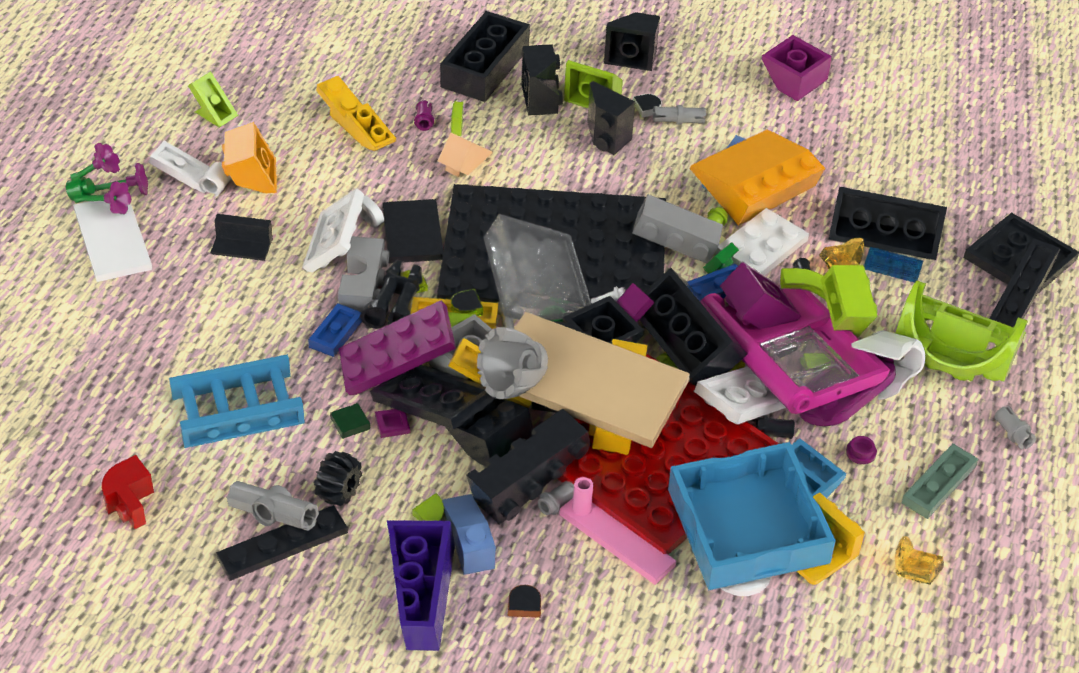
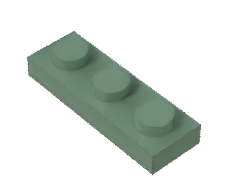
(939, 481)

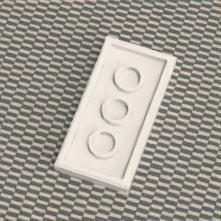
(112, 240)

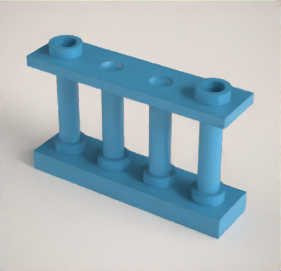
(238, 422)

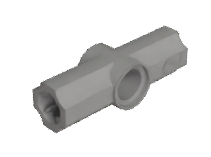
(272, 505)

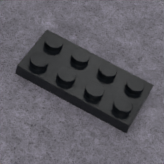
(433, 396)

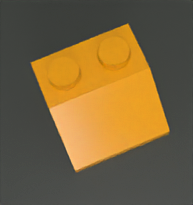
(249, 159)

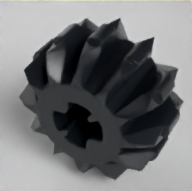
(338, 478)

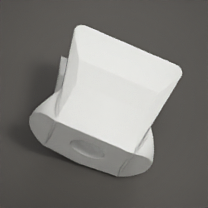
(895, 347)

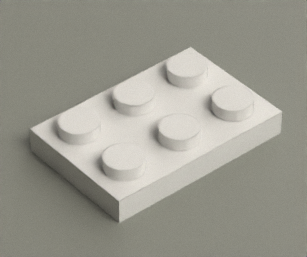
(333, 231)
(765, 241)
(738, 395)

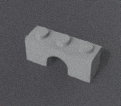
(366, 259)

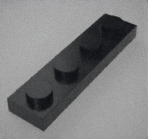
(1025, 283)
(280, 544)

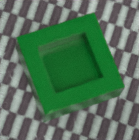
(722, 259)

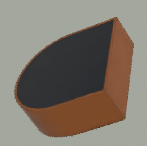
(524, 602)

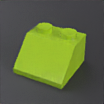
(578, 82)

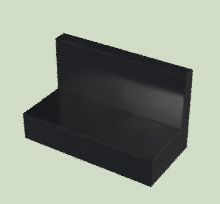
(242, 237)

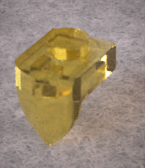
(847, 254)
(916, 564)

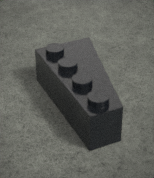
(528, 466)

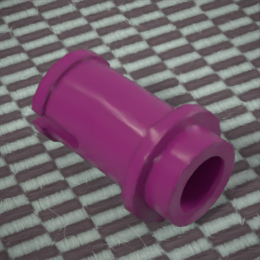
(424, 116)

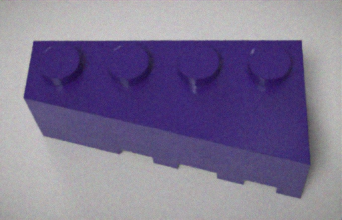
(422, 575)

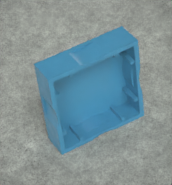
(750, 516)

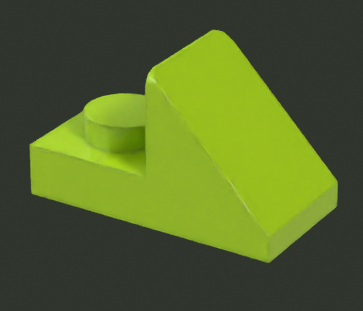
(213, 100)

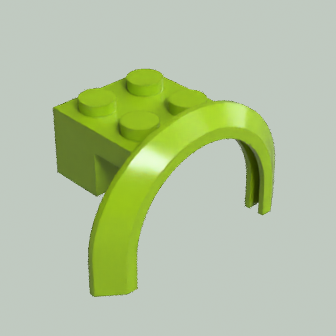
(844, 290)

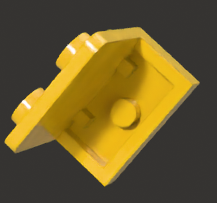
(847, 545)

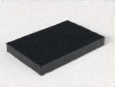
(412, 230)

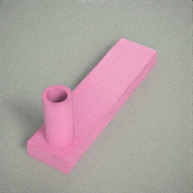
(614, 535)

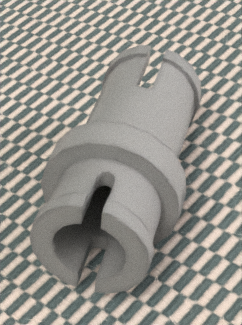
(1017, 430)

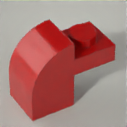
(124, 487)

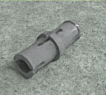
(679, 114)

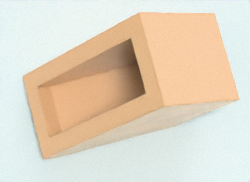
(462, 155)

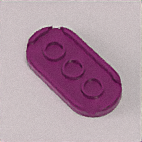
(842, 409)

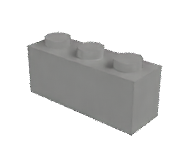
(677, 229)

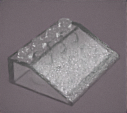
(535, 270)

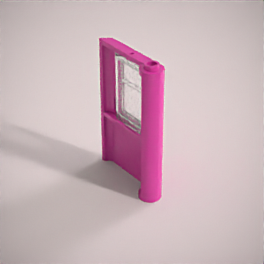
(803, 359)

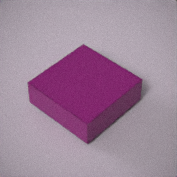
(635, 302)
(392, 423)

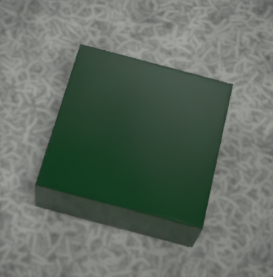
(350, 420)

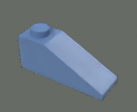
(471, 534)

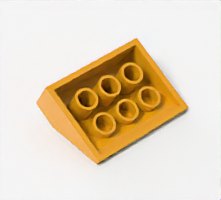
(758, 174)

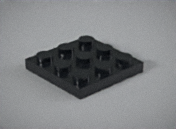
(1006, 244)

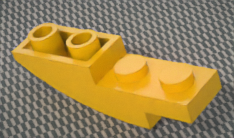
(354, 117)

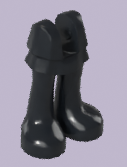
(376, 311)

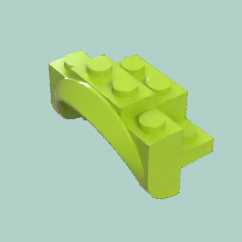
(960, 338)

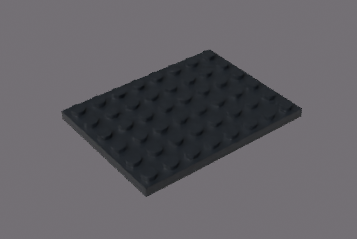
(597, 224)

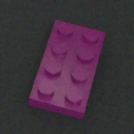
(396, 348)

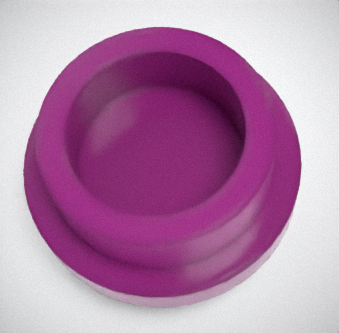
(861, 450)

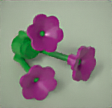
(81, 188)

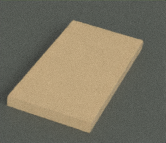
(603, 382)

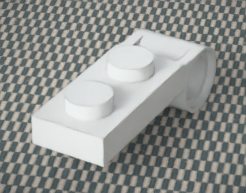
(189, 169)

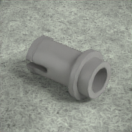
(552, 501)

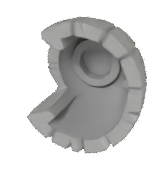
(510, 362)

